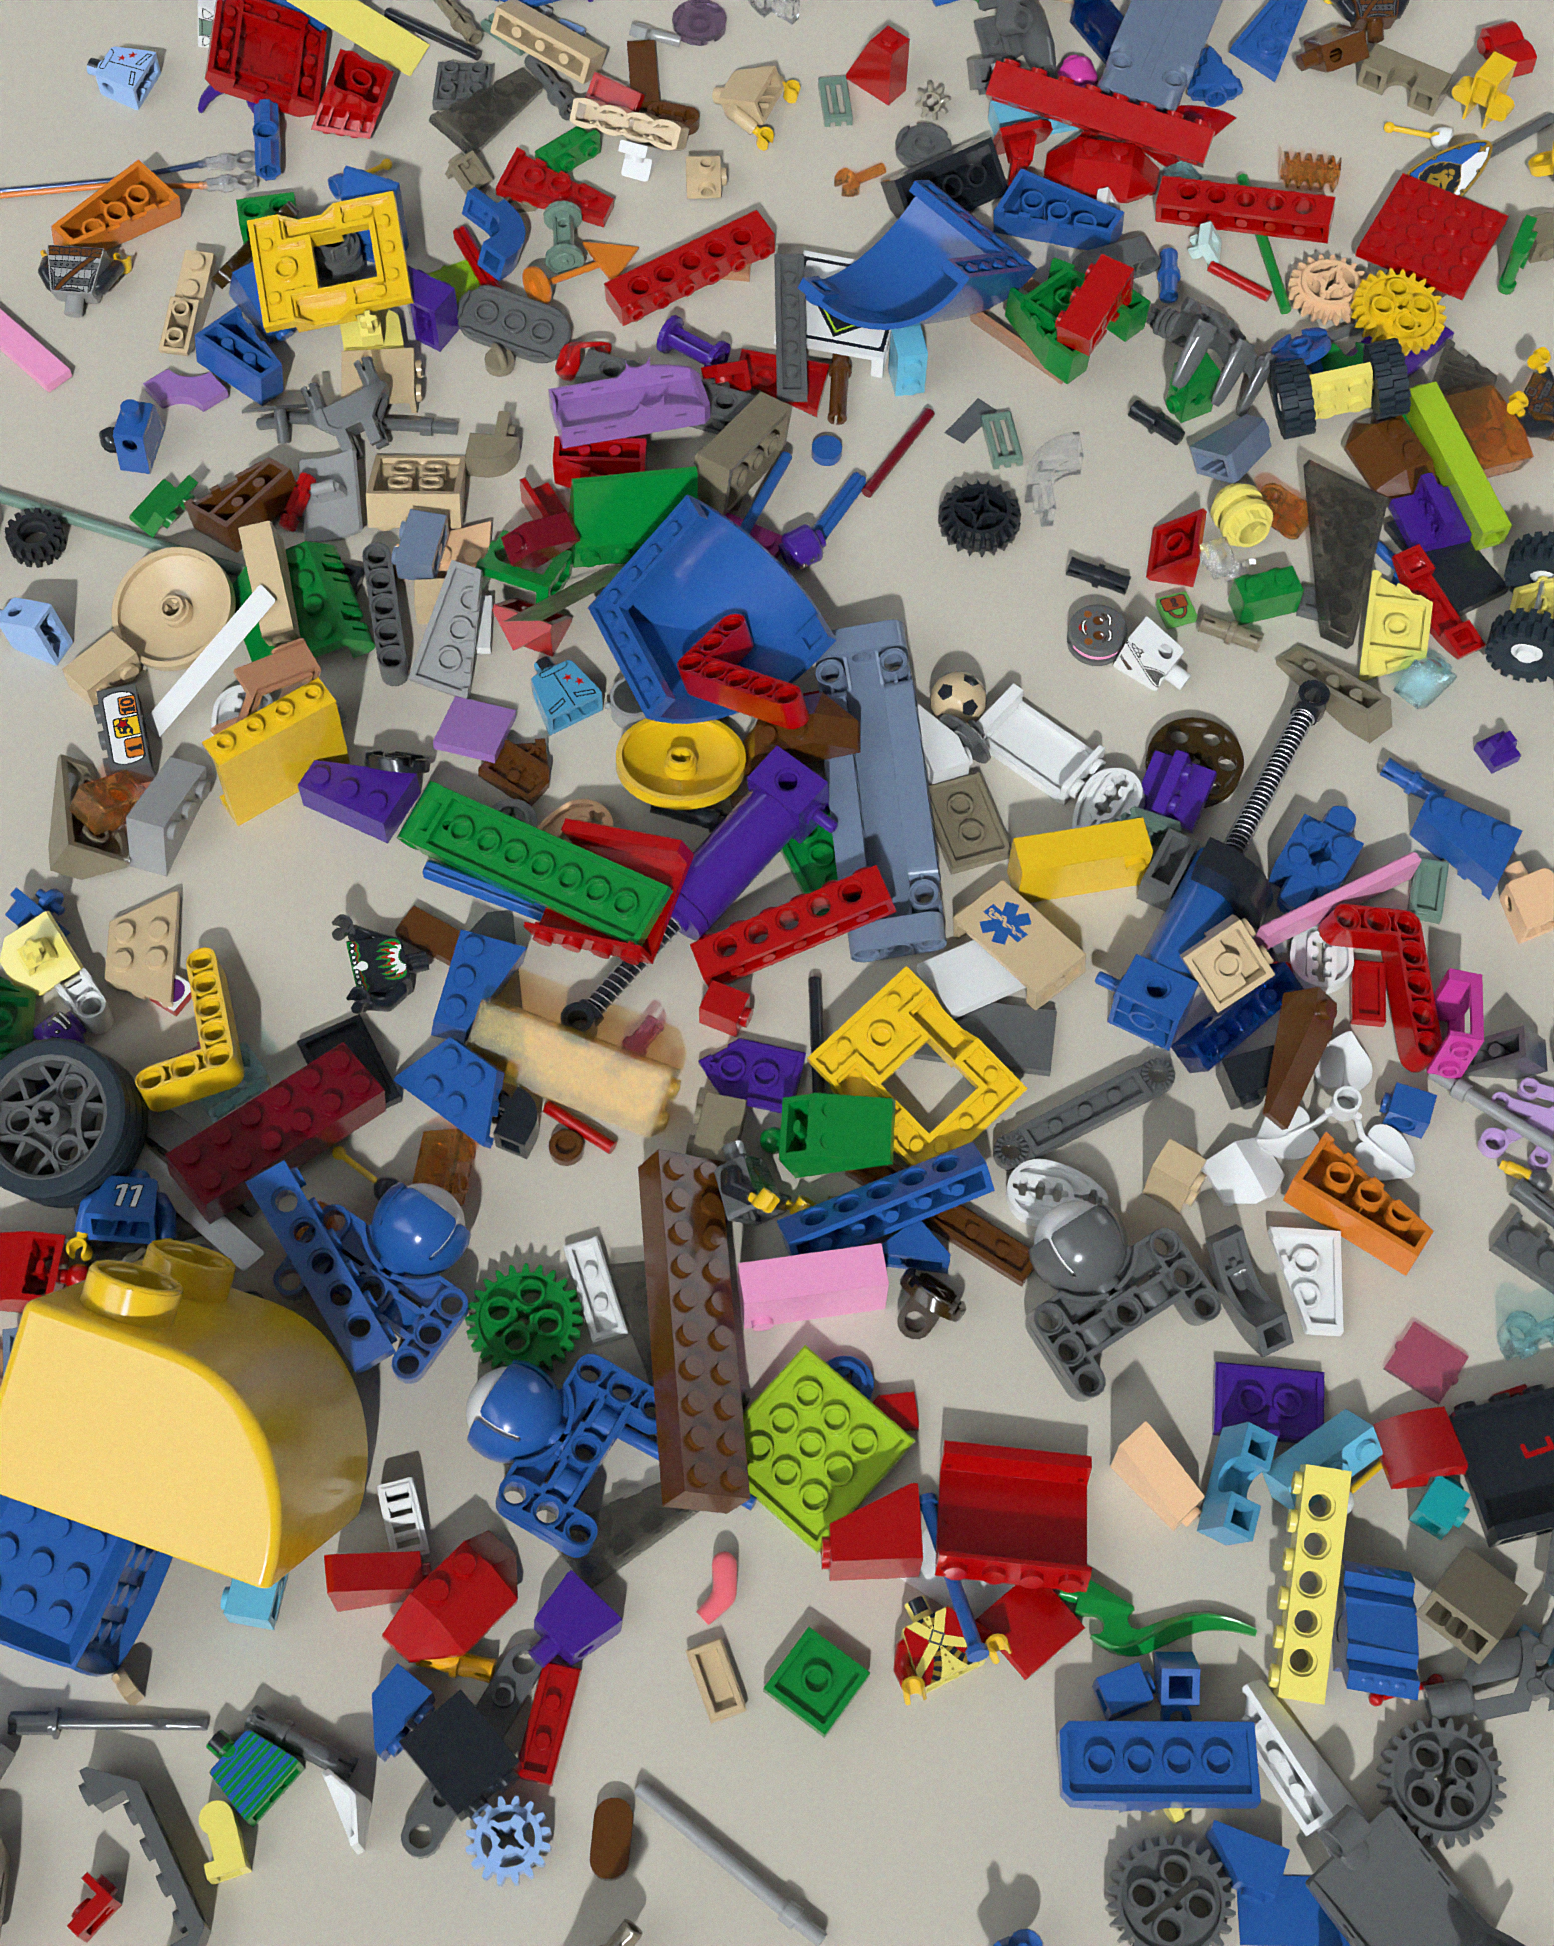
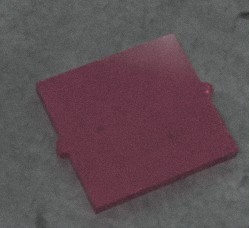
(1426, 1363)

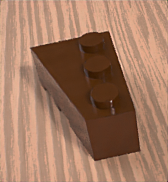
(253, 498)

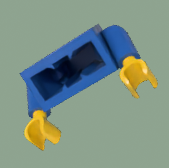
(123, 1211)

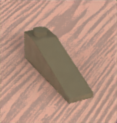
(1351, 701)

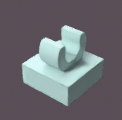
(1206, 243)

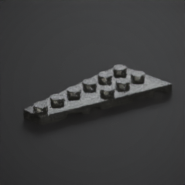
(1344, 539)

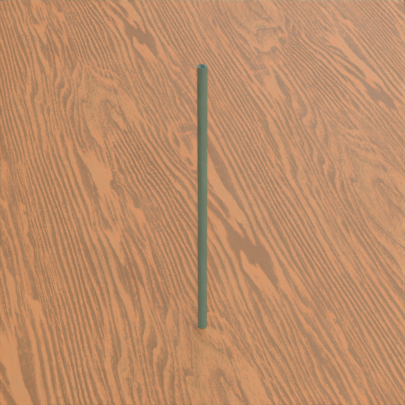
(107, 529)

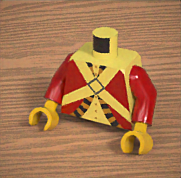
(935, 1649)

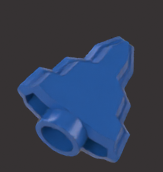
(1213, 80)

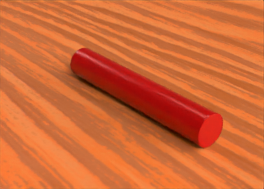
(1239, 281)
(582, 1128)

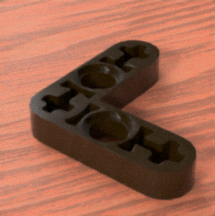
(244, 254)

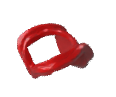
(569, 357)

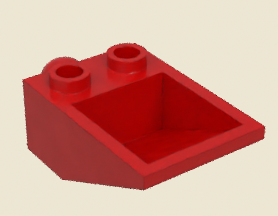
(24, 1268)

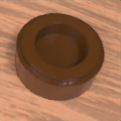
(566, 1147)

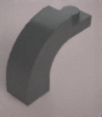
(1241, 1294)

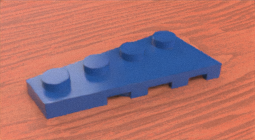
(1269, 36)

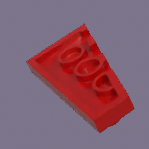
(538, 185)

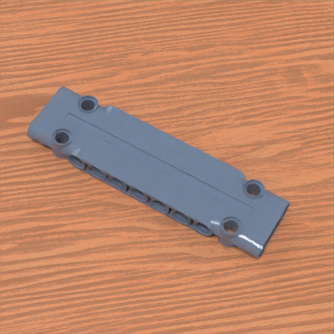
(1158, 50)
(883, 790)

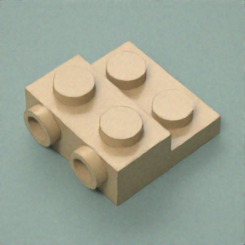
(1228, 962)

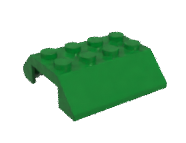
(323, 603)

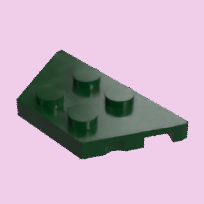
(16, 1016)

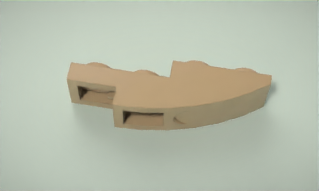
(189, 305)

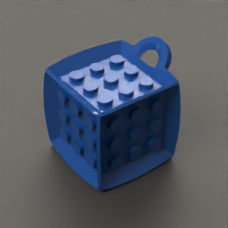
(72, 1589)

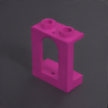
(1453, 998)

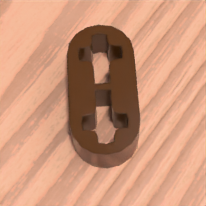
(676, 112)

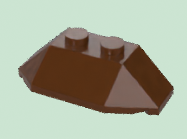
(1388, 455)
(826, 735)

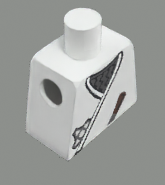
(1152, 657)

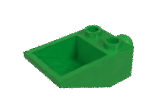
(832, 1133)

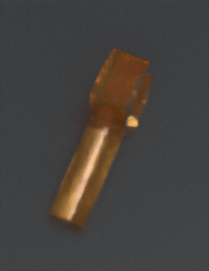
(854, 180)

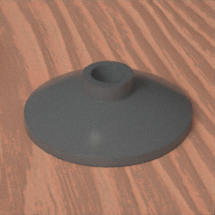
(970, 736)

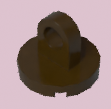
(929, 1298)

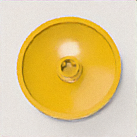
(680, 763)

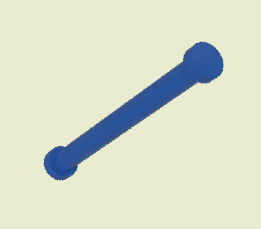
(976, 1650)

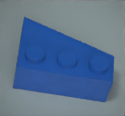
(1466, 839)
(476, 972)

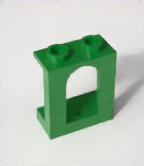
(544, 585)

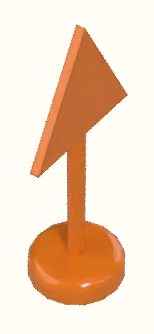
(608, 257)

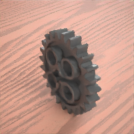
(1476, 1791)
(1147, 1871)

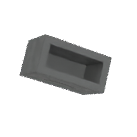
(1167, 869)

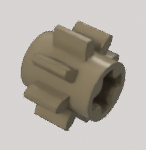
(929, 109)

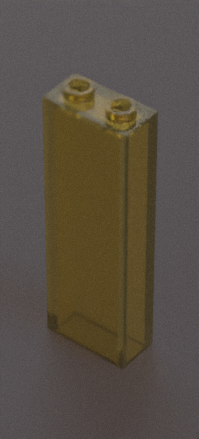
(575, 1067)

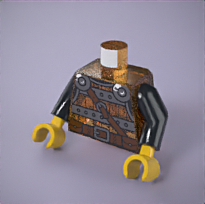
(1536, 404)

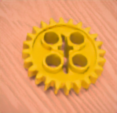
(1398, 309)

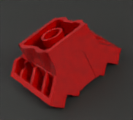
(352, 96)

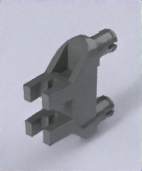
(354, 413)

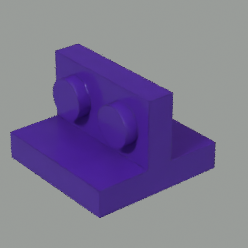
(1430, 516)
(1177, 788)

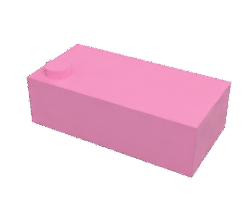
(812, 1286)

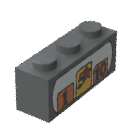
(124, 733)

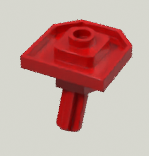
(1019, 143)

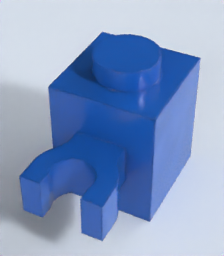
(1176, 1683)

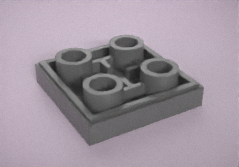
(459, 81)

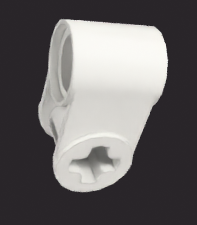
(83, 998)

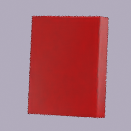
(1176, 549)

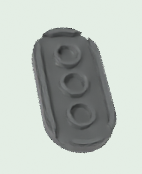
(514, 323)

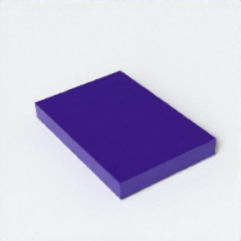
(1273, 1398)

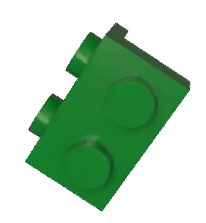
(162, 504)

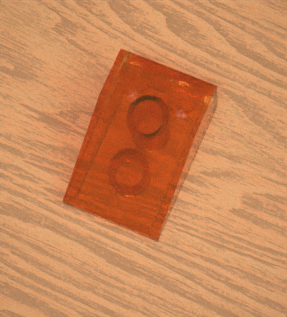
(1490, 430)

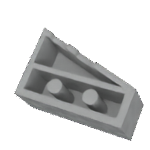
(165, 814)

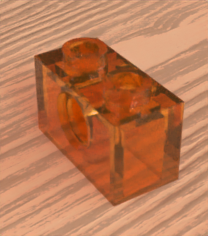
(106, 801)

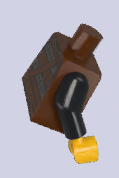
(1371, 15)

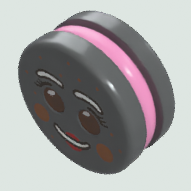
(1096, 635)

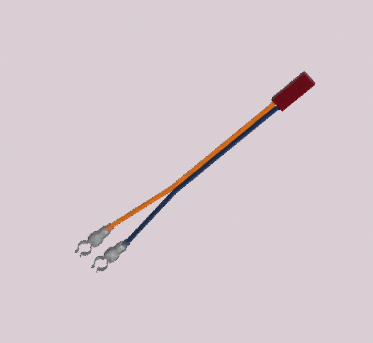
(222, 183)

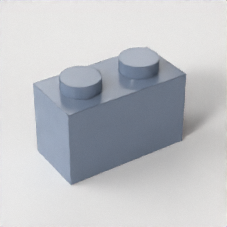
(421, 545)

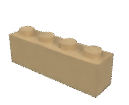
(547, 40)

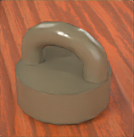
(499, 361)

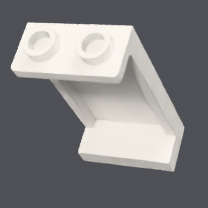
(1038, 747)

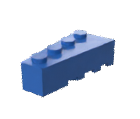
(1055, 214)

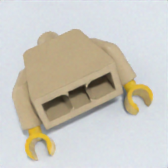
(752, 96)

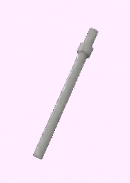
(1463, 1092)
(789, 1912)

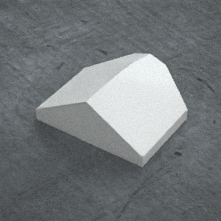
(1243, 1173)
(352, 1808)

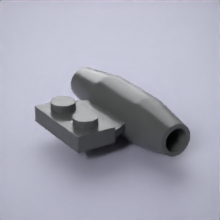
(1035, 45)

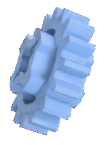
(498, 1856)

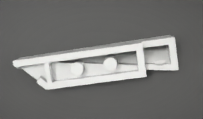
(1293, 1763)

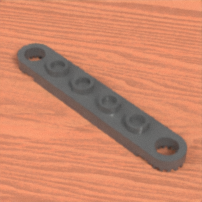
(1084, 1113)
(500, 1707)

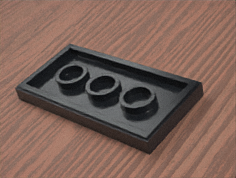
(1460, 572)

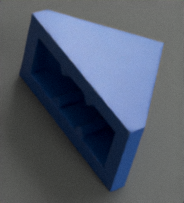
(916, 1249)

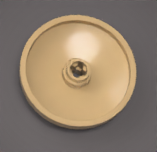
(172, 607)

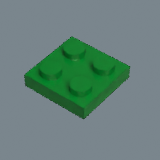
(816, 1682)

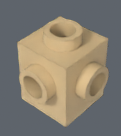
(704, 177)

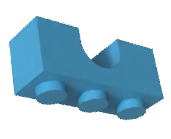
(1240, 1456)

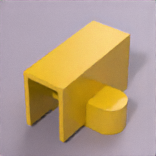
(1488, 89)

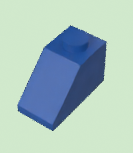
(1249, 1861)

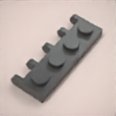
(1526, 1253)

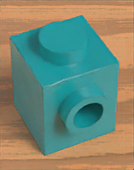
(1441, 1507)

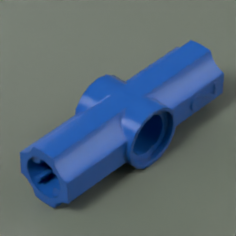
(267, 139)

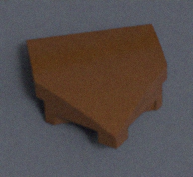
(519, 770)

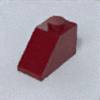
(540, 540)

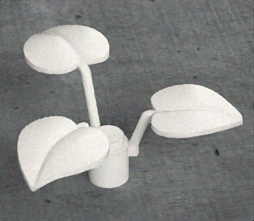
(1348, 1069)

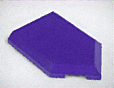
(755, 1073)

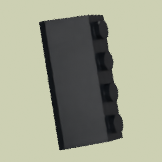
(966, 174)

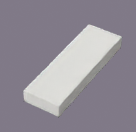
(595, 1291)

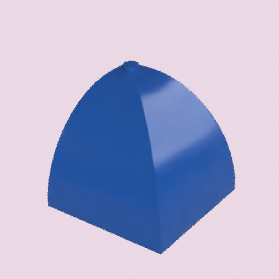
(924, 270)
(680, 587)

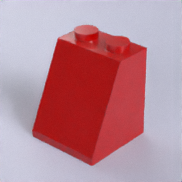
(877, 1540)

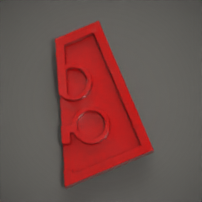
(763, 378)

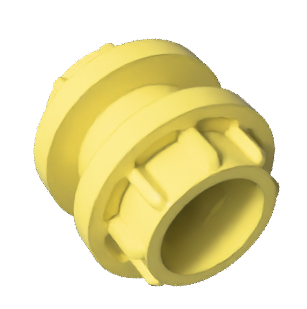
(1241, 515)

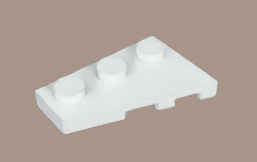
(1313, 1276)

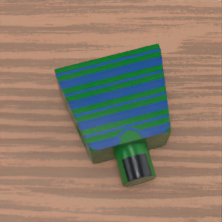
(252, 1772)

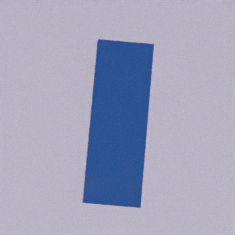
(1288, 1920)

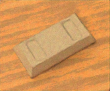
(716, 1680)

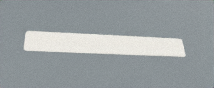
(209, 660)
(220, 1233)

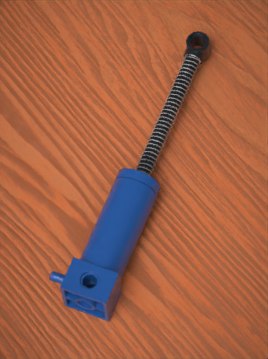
(1158, 986)

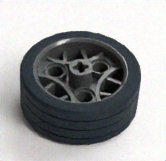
(63, 1122)

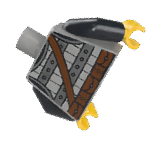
(80, 274)

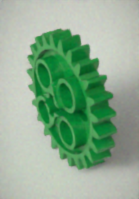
(508, 1295)

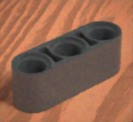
(1134, 252)

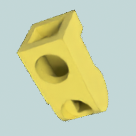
(226, 1842)

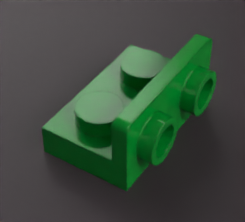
(570, 149)

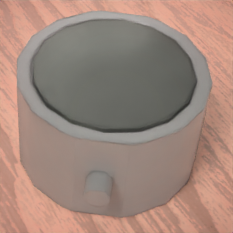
(624, 706)

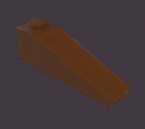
(1300, 1040)

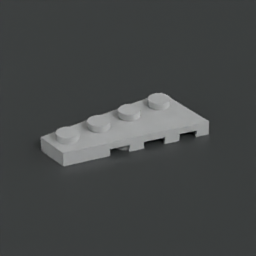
(450, 637)

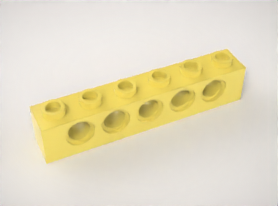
(1310, 1682)

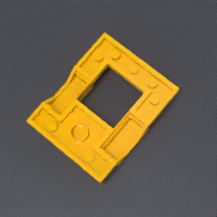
(288, 268)
(886, 1036)

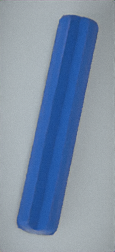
(840, 504)

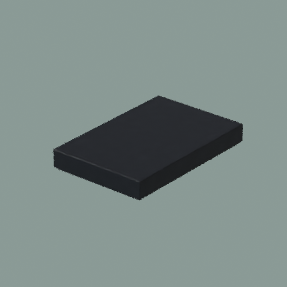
(359, 1041)

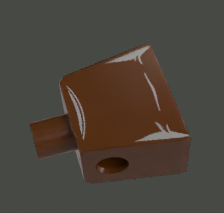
(1333, 49)

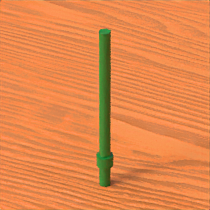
(1270, 263)

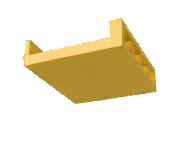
(273, 748)

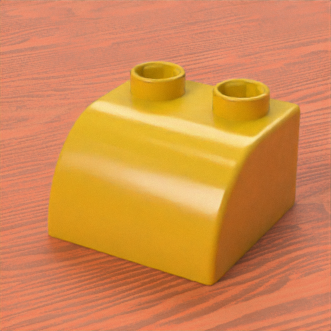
(183, 1416)

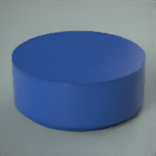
(826, 450)

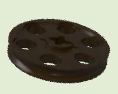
(1208, 755)

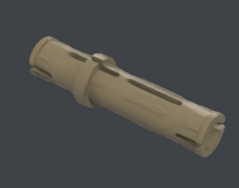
(460, 21)

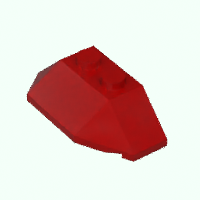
(1097, 164)
(456, 1602)

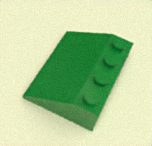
(623, 511)

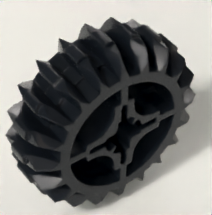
(995, 527)

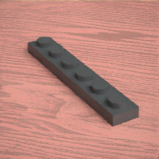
(790, 328)

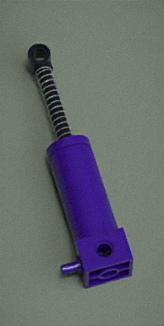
(781, 804)

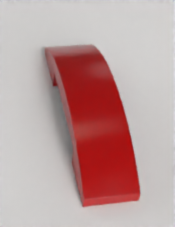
(1446, 626)

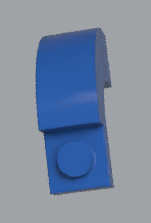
(506, 232)

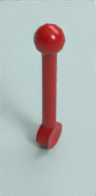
(1377, 1699)

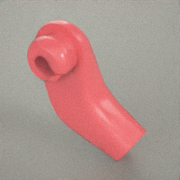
(724, 1587)

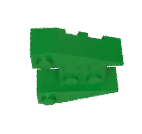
(1037, 312)

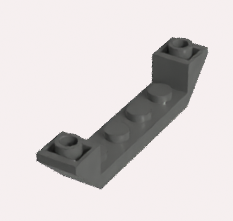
(110, 1790)

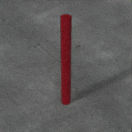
(898, 452)

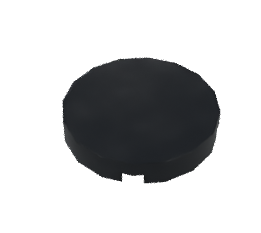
(397, 762)

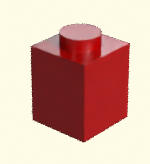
(725, 1009)

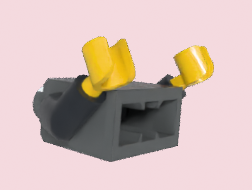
(749, 1188)

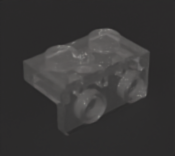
(1220, 560)

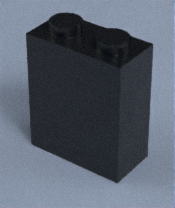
(462, 1756)

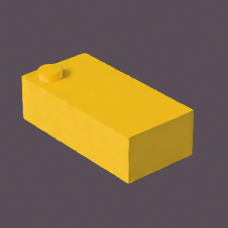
(1080, 860)

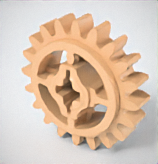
(1324, 288)

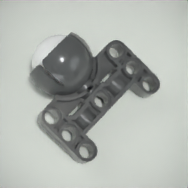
(1084, 1256)

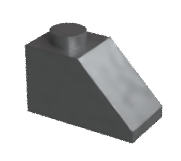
(1510, 1055)

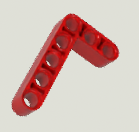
(713, 675)
(1408, 975)

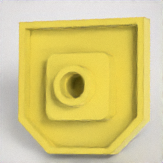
(373, 331)
(39, 955)

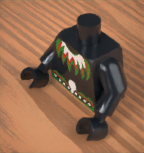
(377, 966)

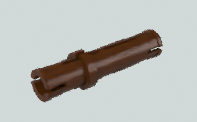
(840, 372)

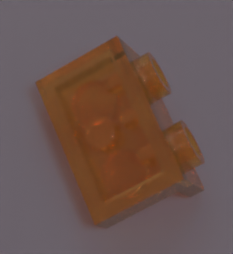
(446, 1161)

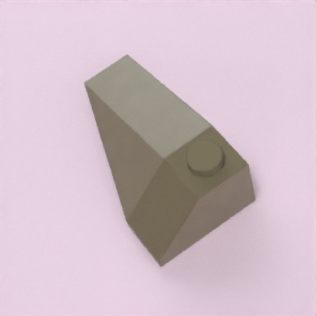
(72, 846)

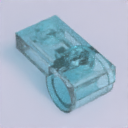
(1534, 1335)

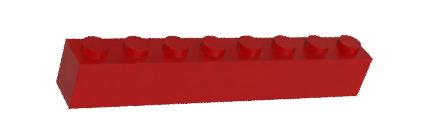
(1100, 113)

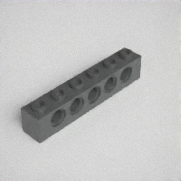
(724, 401)

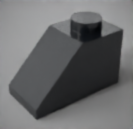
(1245, 1077)

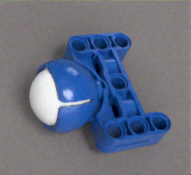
(412, 1238)
(522, 1418)

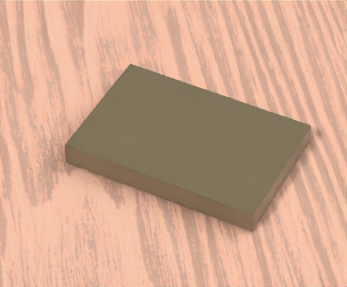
(967, 824)

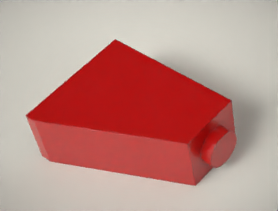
(882, 66)
(373, 1578)

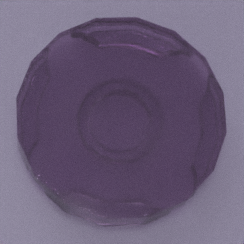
(699, 22)

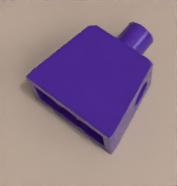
(573, 1623)

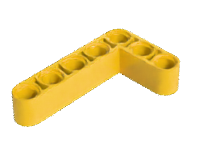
(218, 1062)

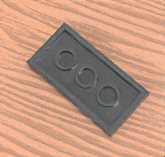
(1012, 1033)

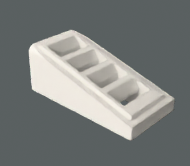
(397, 1489)

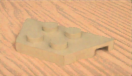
(145, 949)

